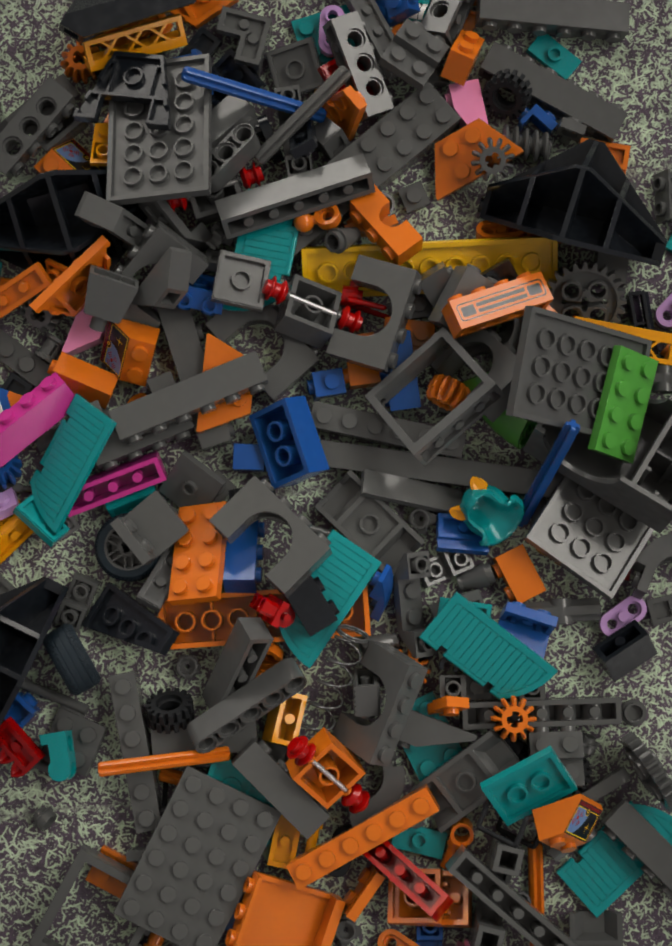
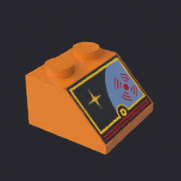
(66, 157)
(129, 350)
(567, 822)

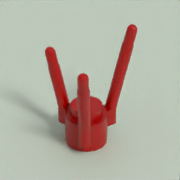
(353, 297)

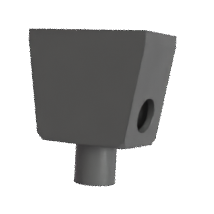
(108, 296)

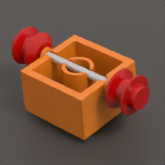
(327, 771)

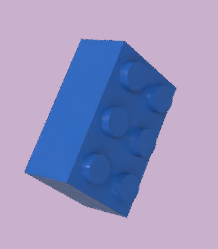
(289, 442)

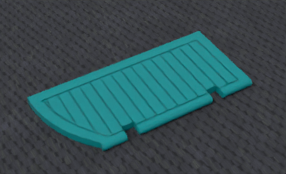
(270, 243)
(69, 461)
(344, 578)
(486, 650)
(605, 869)

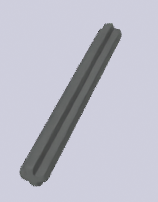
(303, 114)

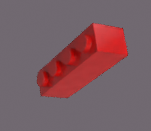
(410, 879)

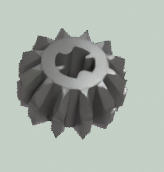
(496, 167)
(41, 320)

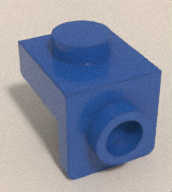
(541, 119)
(326, 383)
(23, 709)

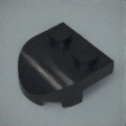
(229, 69)

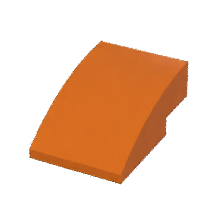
(405, 911)

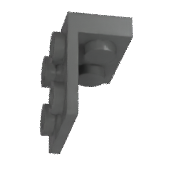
(150, 528)

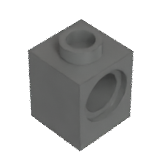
(330, 138)

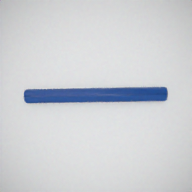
(246, 92)
(549, 468)

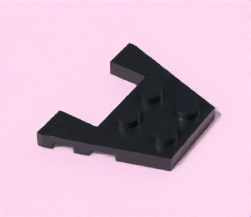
(131, 79)

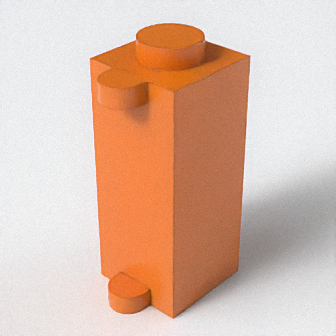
(84, 378)

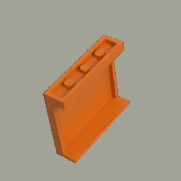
(281, 915)

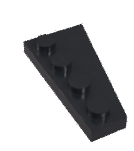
(129, 621)

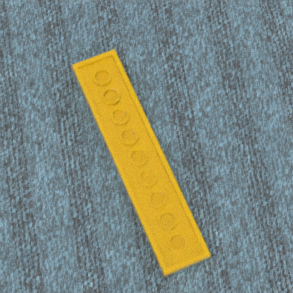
(524, 253)

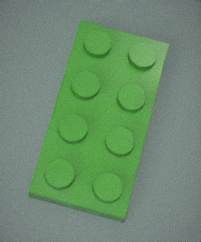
(623, 404)

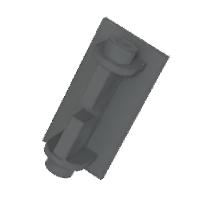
(663, 196)

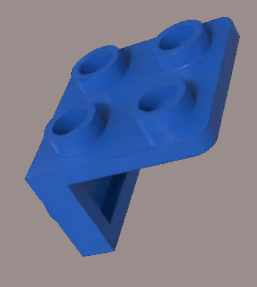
(528, 625)

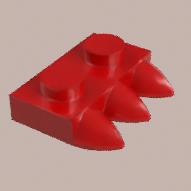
(18, 748)

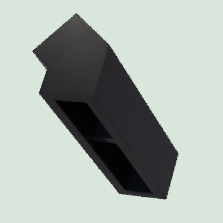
(635, 314)

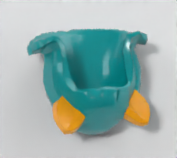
(489, 512)

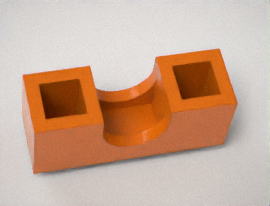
(396, 242)

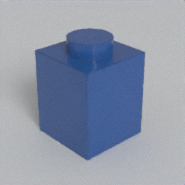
(247, 458)

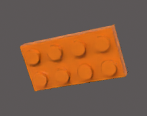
(198, 557)

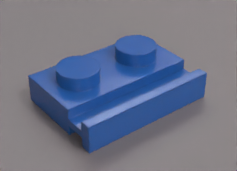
(456, 537)

